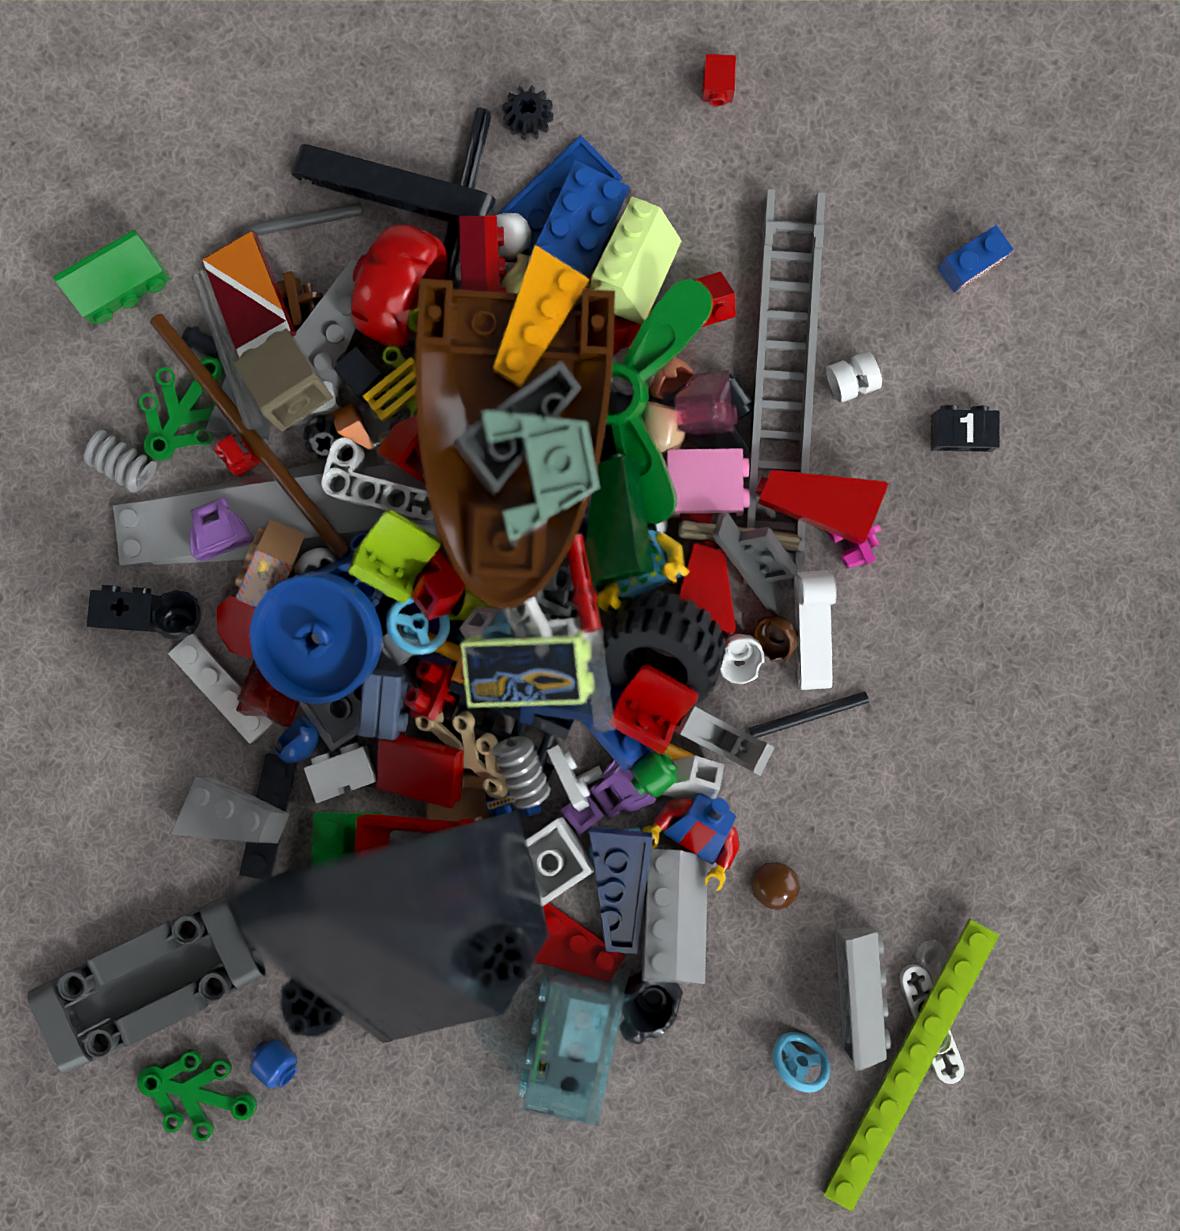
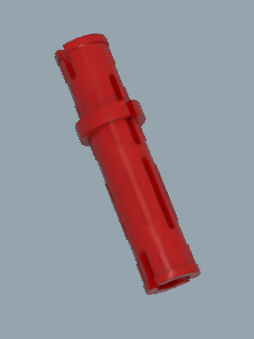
(583, 591)

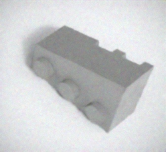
(227, 813)

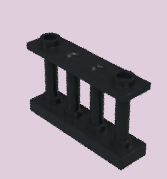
(553, 726)

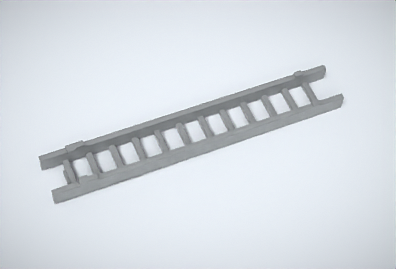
(811, 317)

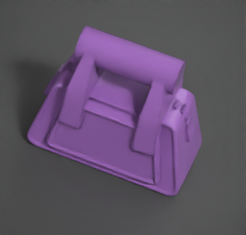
(217, 535)
(622, 787)

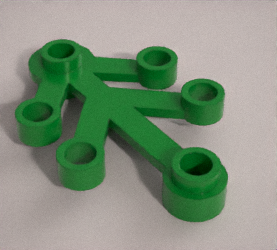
(178, 413)
(192, 1093)

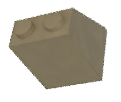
(282, 380)

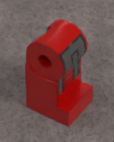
(236, 455)

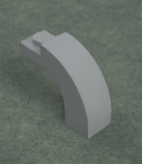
(725, 740)

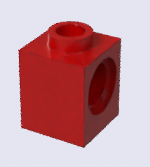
(719, 79)

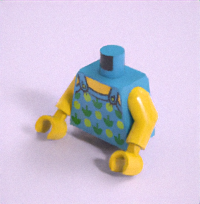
(667, 564)

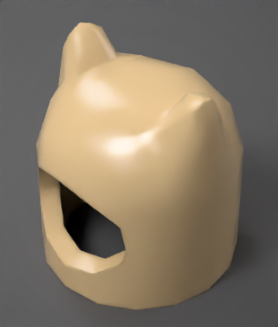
(663, 427)

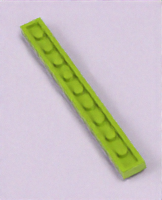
(910, 1064)

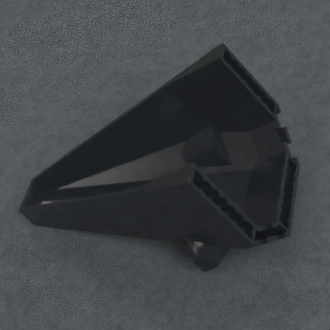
(402, 932)

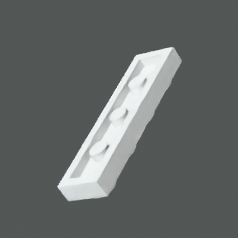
(217, 686)

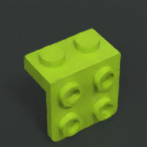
(393, 555)

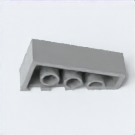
(330, 328)

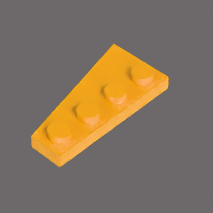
(540, 309)

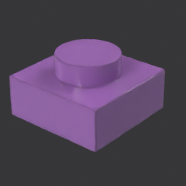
(582, 819)

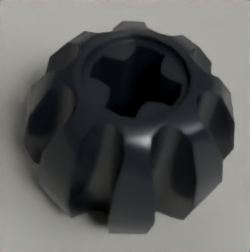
(317, 431)

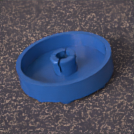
(340, 619)

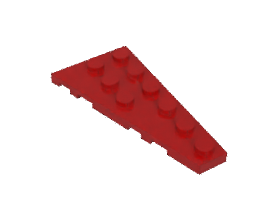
(576, 947)

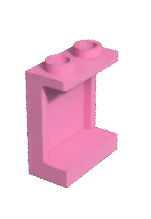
(709, 480)

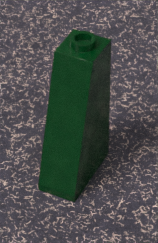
(617, 524)

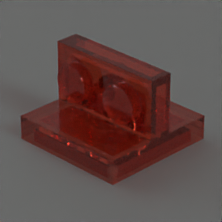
(262, 699)

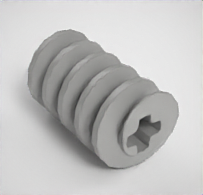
(117, 463)
(522, 771)

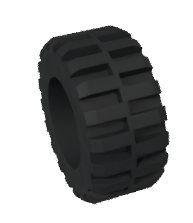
(671, 626)

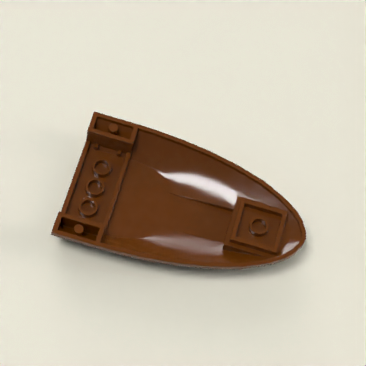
(455, 382)

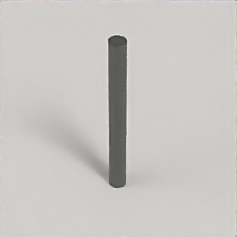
(304, 219)

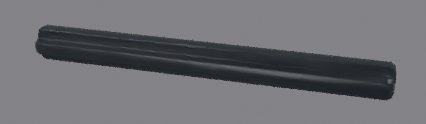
(468, 179)

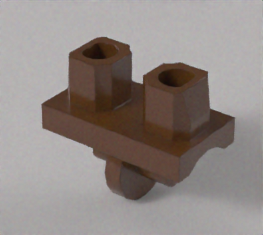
(291, 291)

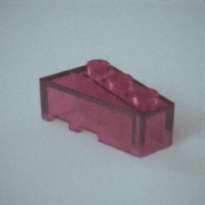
(706, 405)

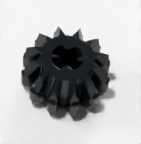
(528, 122)

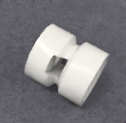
(858, 375)

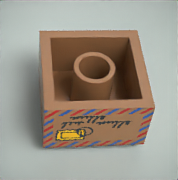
(268, 561)

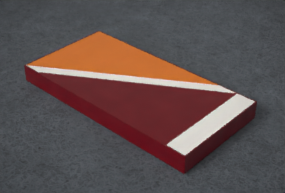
(247, 292)

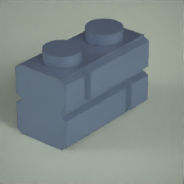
(383, 705)

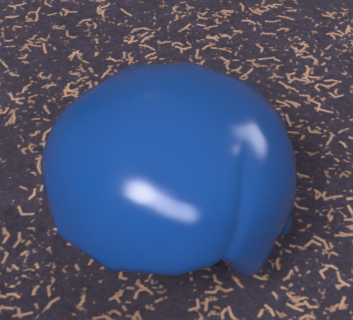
(298, 741)

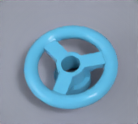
(412, 633)
(797, 1063)

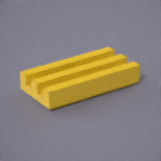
(386, 383)

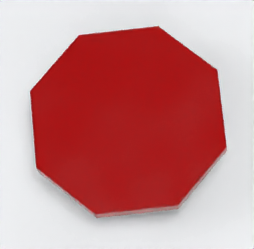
(234, 625)

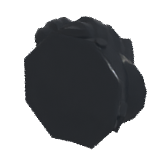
(648, 1008)

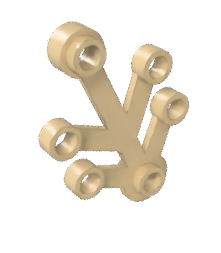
(489, 775)

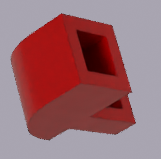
(438, 587)

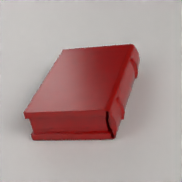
(420, 770)

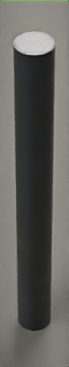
(809, 715)

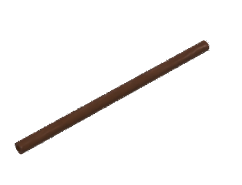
(251, 437)

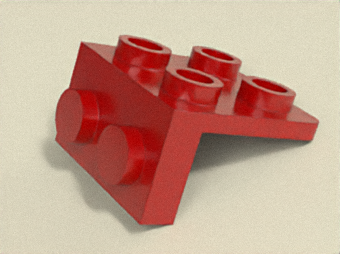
(652, 707)

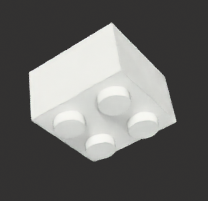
(558, 859)

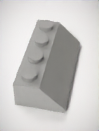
(675, 918)
(861, 996)

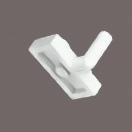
(574, 786)

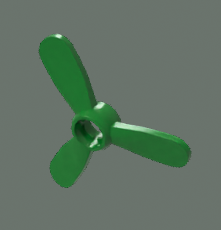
(658, 341)

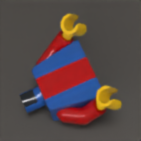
(702, 828)

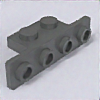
(758, 559)

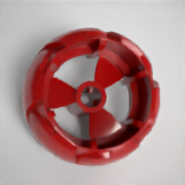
(390, 279)

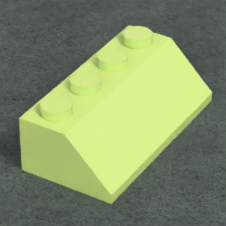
(637, 259)

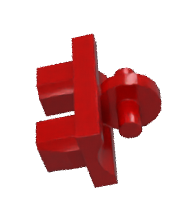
(433, 691)

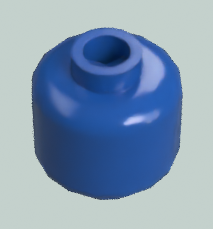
(273, 1063)

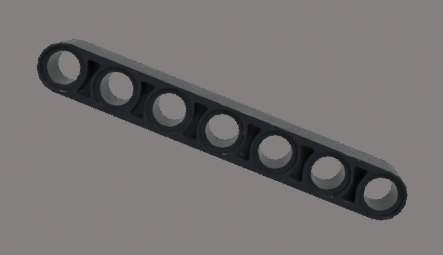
(390, 185)

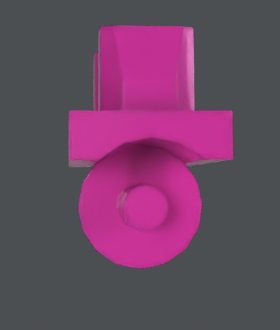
(858, 554)

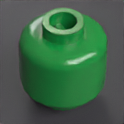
(654, 773)

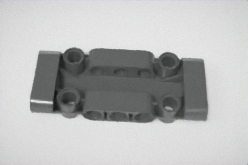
(144, 985)

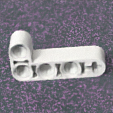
(356, 483)
(813, 599)

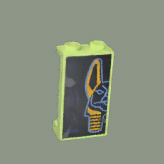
(527, 670)

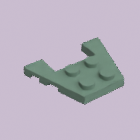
(557, 462)

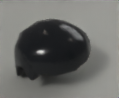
(176, 615)

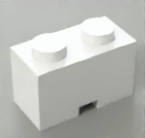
(330, 775)

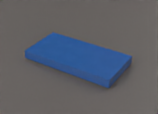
(540, 195)

